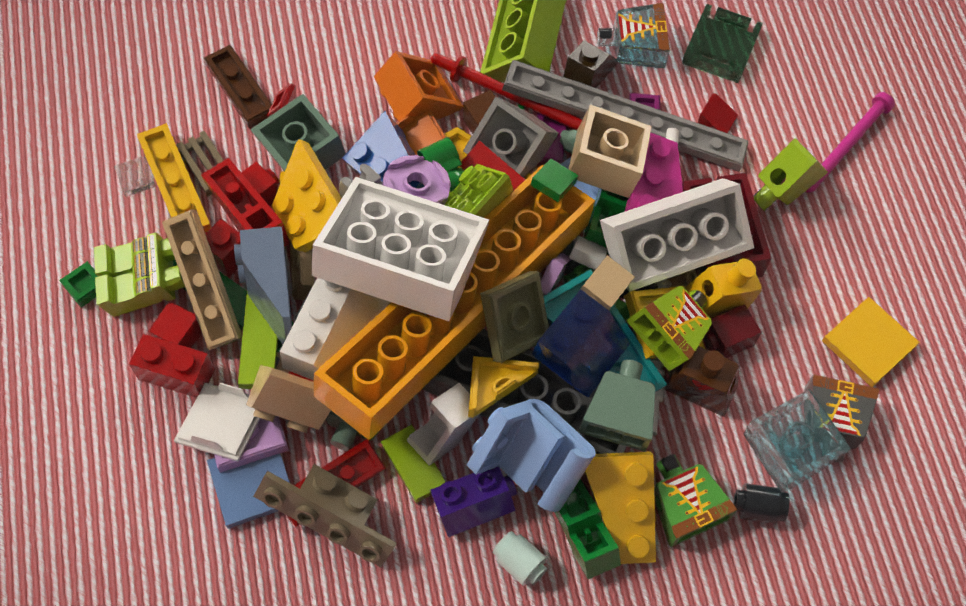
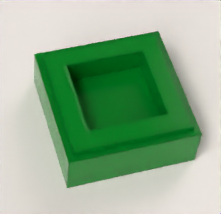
(554, 180)
(81, 284)

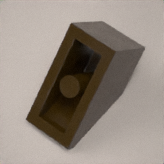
(589, 65)

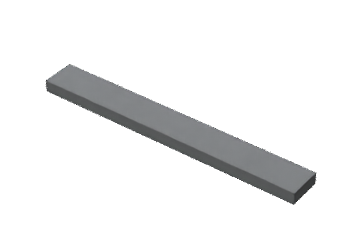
(576, 98)

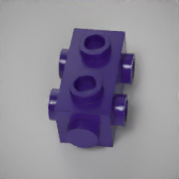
(474, 500)

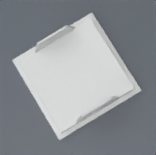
(219, 422)

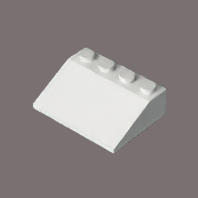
(399, 248)

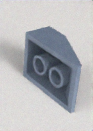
(264, 270)

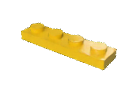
(171, 173)

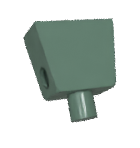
(622, 408)

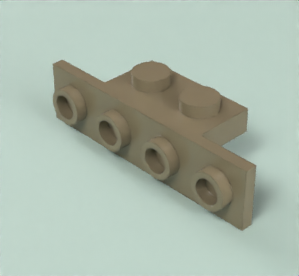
(330, 509)

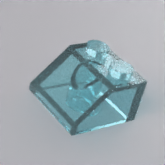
(795, 440)

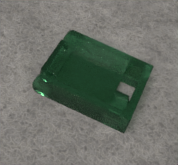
(723, 40)

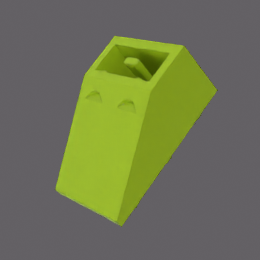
(480, 190)

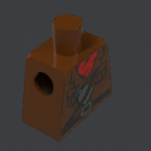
(706, 380)

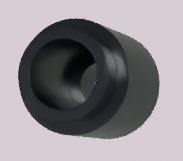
(761, 503)

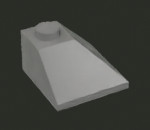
(513, 136)

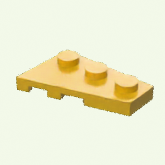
(626, 501)

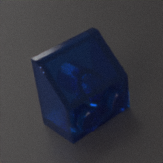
(582, 343)

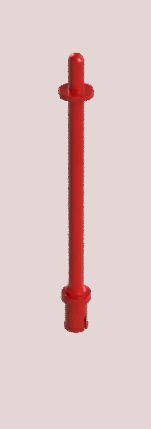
(459, 69)

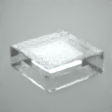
(135, 176)

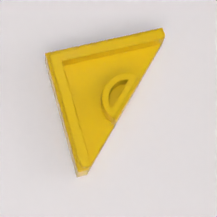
(495, 380)

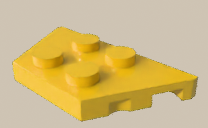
(305, 197)

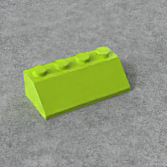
(522, 33)

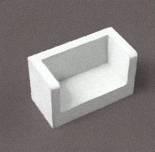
(445, 426)

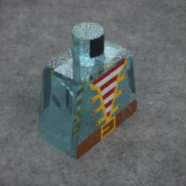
(638, 36)

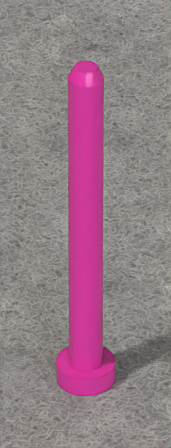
(881, 104)

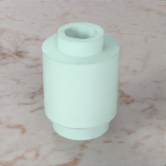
(520, 558)

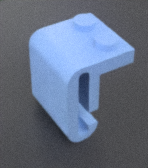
(533, 450)

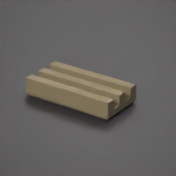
(194, 144)

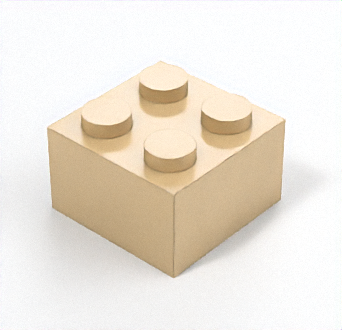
(610, 151)

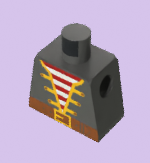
(847, 405)

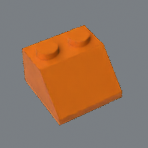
(416, 86)

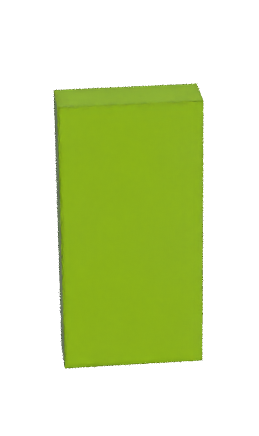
(410, 466)

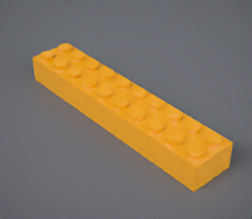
(407, 348)

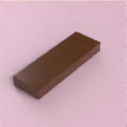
(238, 85)

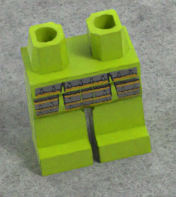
(135, 274)

